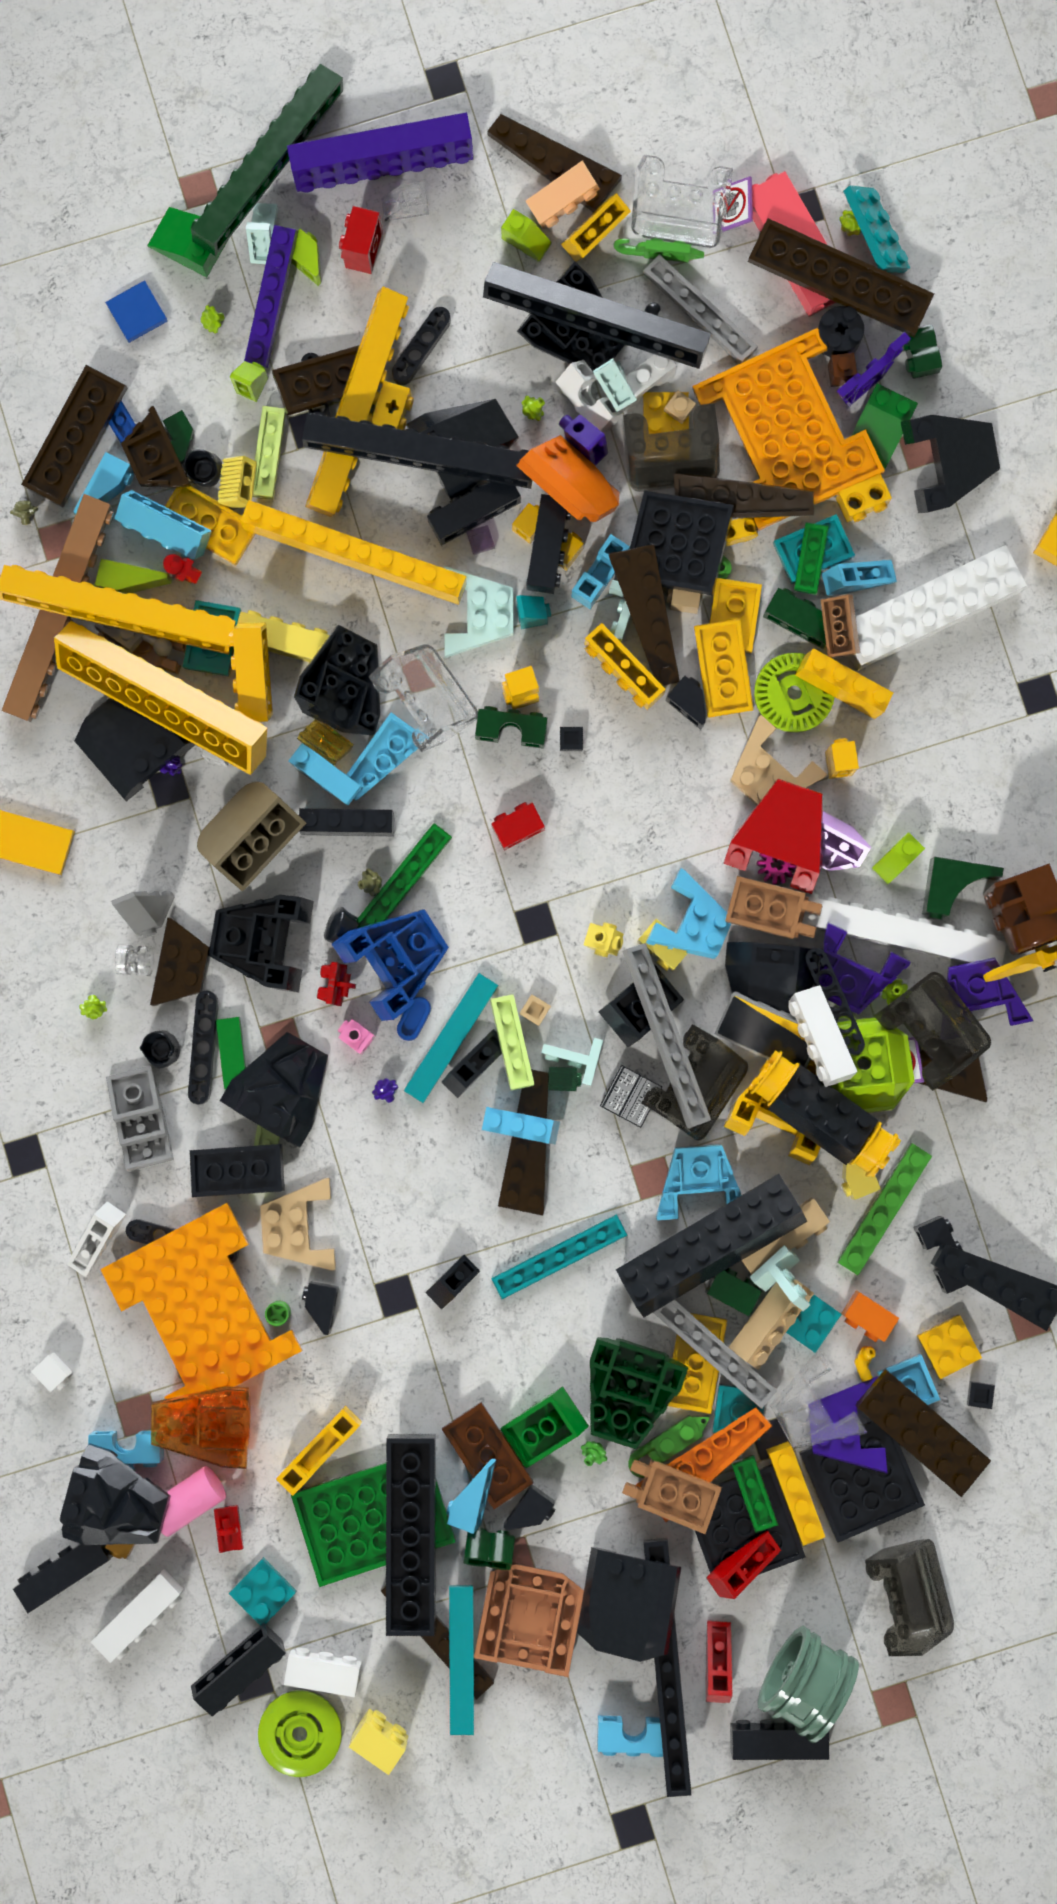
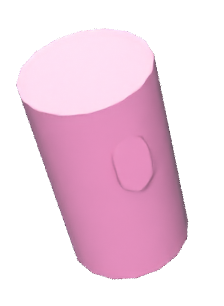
(192, 1499)

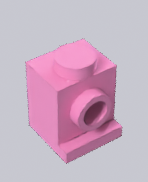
(362, 1042)

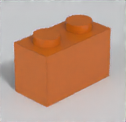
(870, 1316)

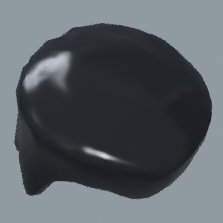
(203, 467)
(339, 923)
(160, 1048)

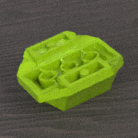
(890, 1070)

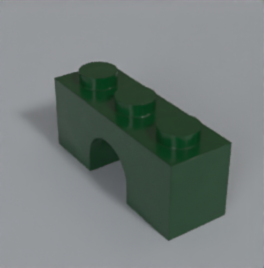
(492, 722)

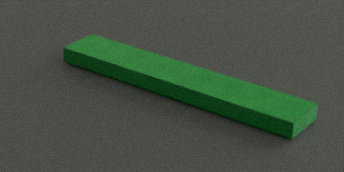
(405, 876)

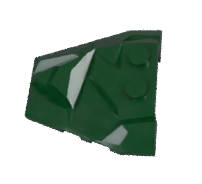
(630, 1389)

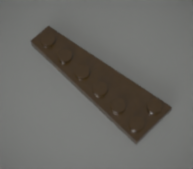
(551, 157)
(748, 498)
(643, 594)
(525, 1166)

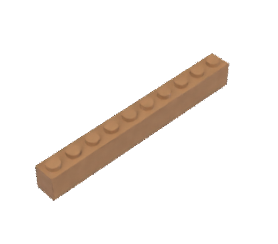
(39, 654)

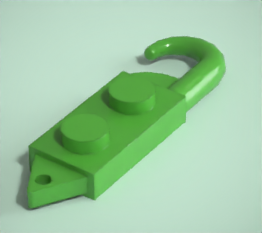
(675, 251)
(671, 1440)

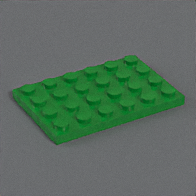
(347, 1524)

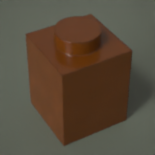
(841, 369)

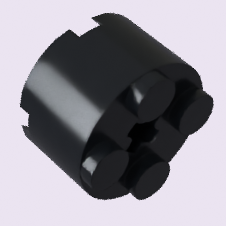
(837, 322)

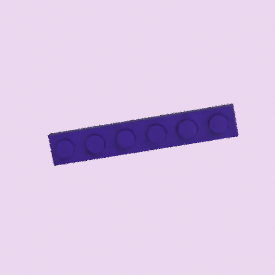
(271, 295)

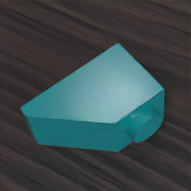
(532, 611)

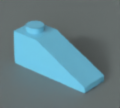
(108, 479)
(858, 576)
(324, 774)
(468, 1508)

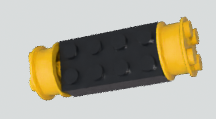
(824, 1115)

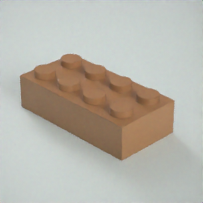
(840, 626)

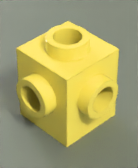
(604, 939)

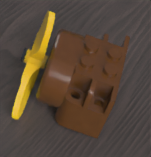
(1027, 918)

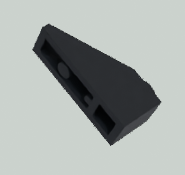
(473, 1065)

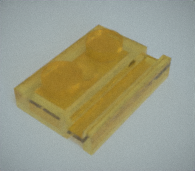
(325, 741)

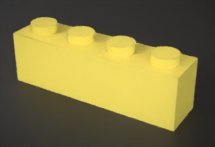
(288, 639)

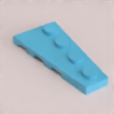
(383, 754)

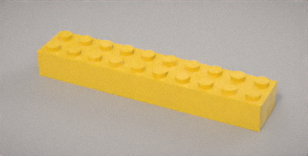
(161, 697)

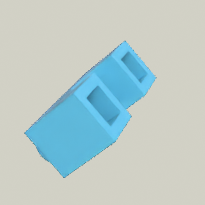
(599, 575)
(521, 1125)
(142, 1452)
(613, 1740)

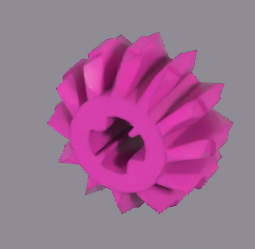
(774, 872)

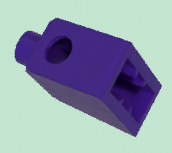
(585, 437)

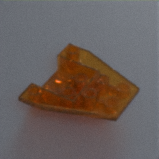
(205, 1425)

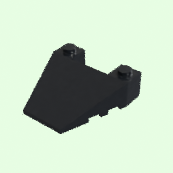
(962, 457)
(255, 938)

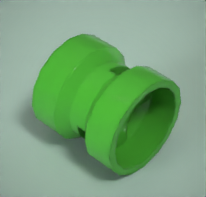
(274, 1313)

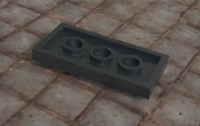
(237, 1170)

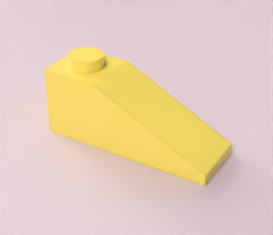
(856, 1183)

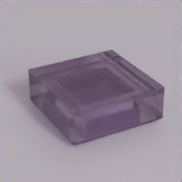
(480, 540)

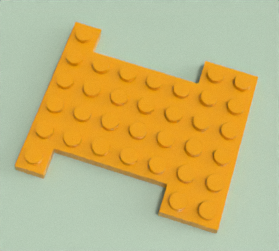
(789, 423)
(200, 1303)

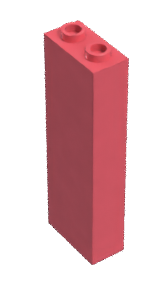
(781, 203)

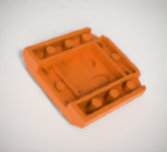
(570, 479)

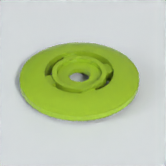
(777, 706)
(316, 1749)

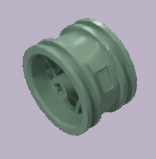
(808, 1684)

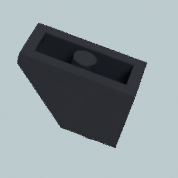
(688, 700)
(452, 1282)
(321, 1303)
(530, 1509)

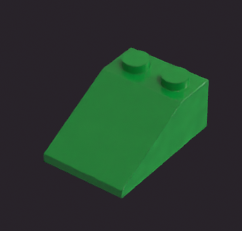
(175, 241)
(883, 420)
(544, 1427)

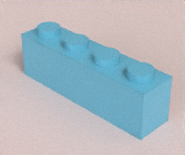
(162, 525)

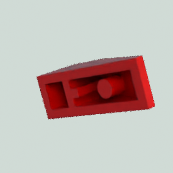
(743, 1566)
(718, 1662)

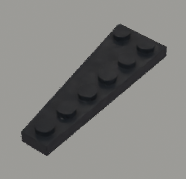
(1015, 1290)

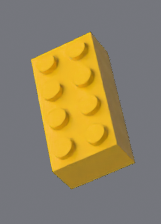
(252, 670)

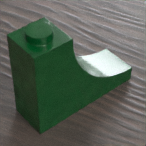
(948, 879)

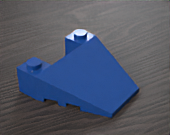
(401, 954)

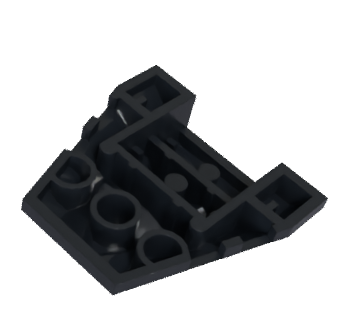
(280, 1088)
(111, 1502)

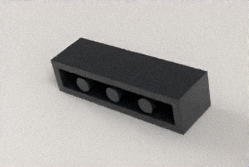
(472, 510)
(547, 546)
(347, 822)
(60, 1574)
(238, 1670)
(773, 1742)

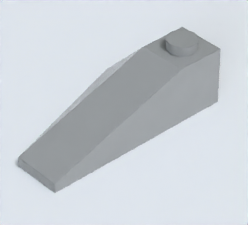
(144, 910)

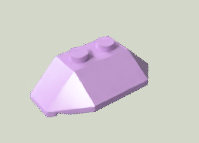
(841, 845)

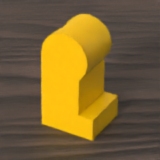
(741, 531)

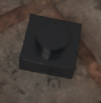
(571, 738)
(980, 1395)

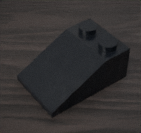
(627, 1014)

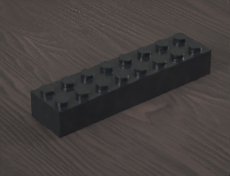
(711, 1245)
(410, 1534)

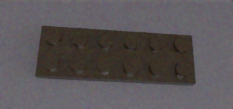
(74, 436)
(923, 1432)

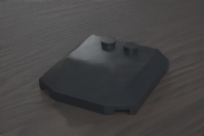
(127, 746)
(628, 1605)

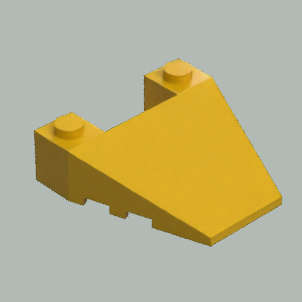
(753, 1106)

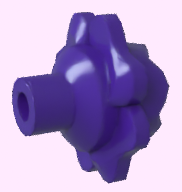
(172, 767)
(385, 1089)

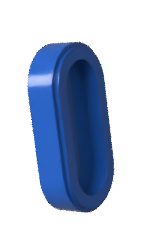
(414, 1019)

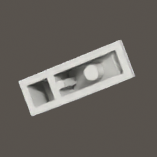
(96, 1238)

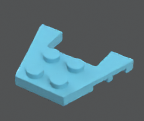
(702, 926)
(696, 1171)

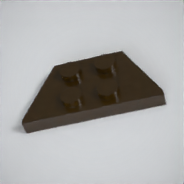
(153, 454)
(180, 965)
(967, 1083)

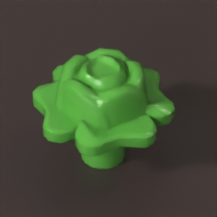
(594, 1453)

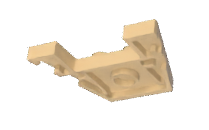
(759, 770)
(287, 1228)

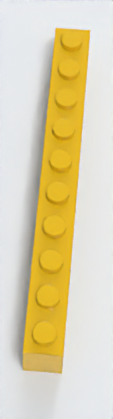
(359, 396)
(353, 552)
(115, 608)

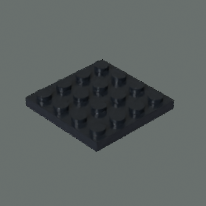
(686, 538)
(859, 1496)
(732, 1527)

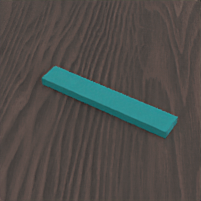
(451, 1038)
(559, 1256)
(461, 1659)

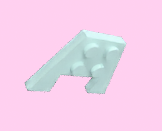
(487, 615)

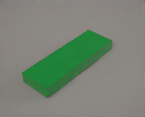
(811, 558)
(230, 1048)
(754, 1493)

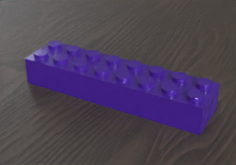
(381, 152)

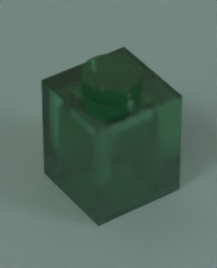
(564, 1079)

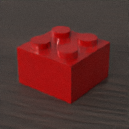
(361, 239)

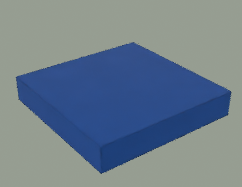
(136, 311)

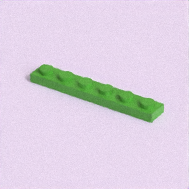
(884, 1209)

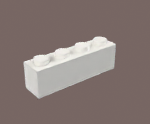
(822, 1036)
(137, 1615)

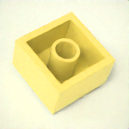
(379, 1741)

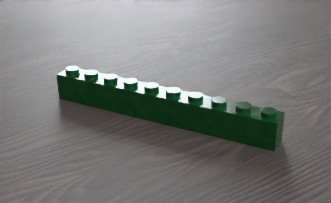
(266, 160)

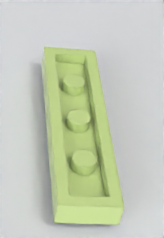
(268, 451)
(512, 1042)

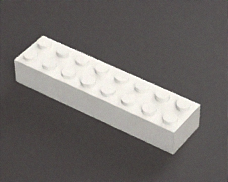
(936, 606)

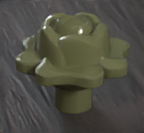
(24, 510)
(370, 882)

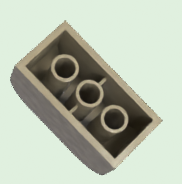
(248, 833)

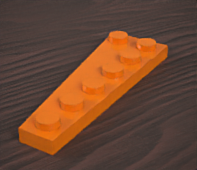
(722, 1448)

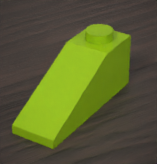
(129, 578)

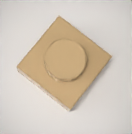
(679, 407)
(535, 1010)

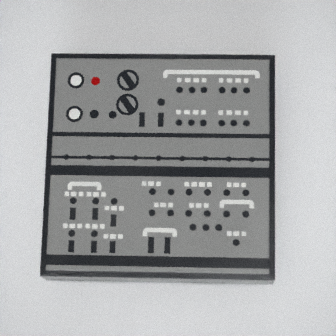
(626, 1095)

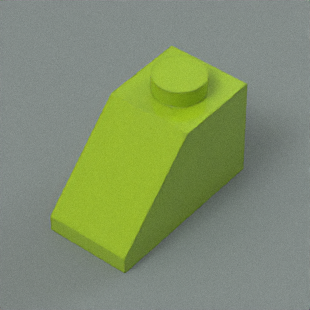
(525, 235)
(307, 256)
(249, 380)
(898, 858)

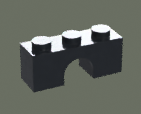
(931, 1235)

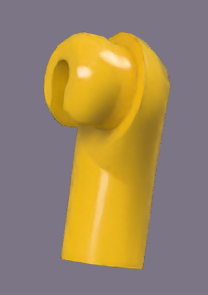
(862, 1362)

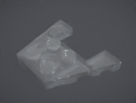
(803, 1413)

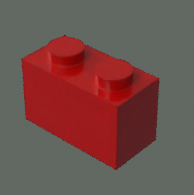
(517, 825)

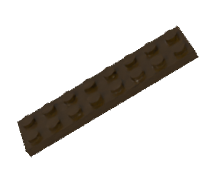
(840, 277)

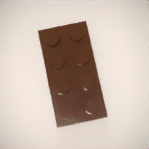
(477, 1442)

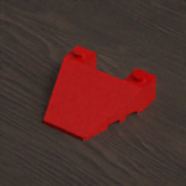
(785, 828)

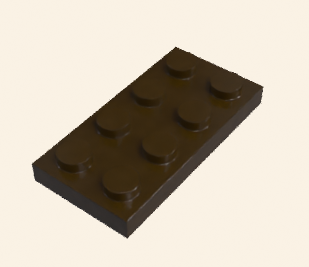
(314, 380)

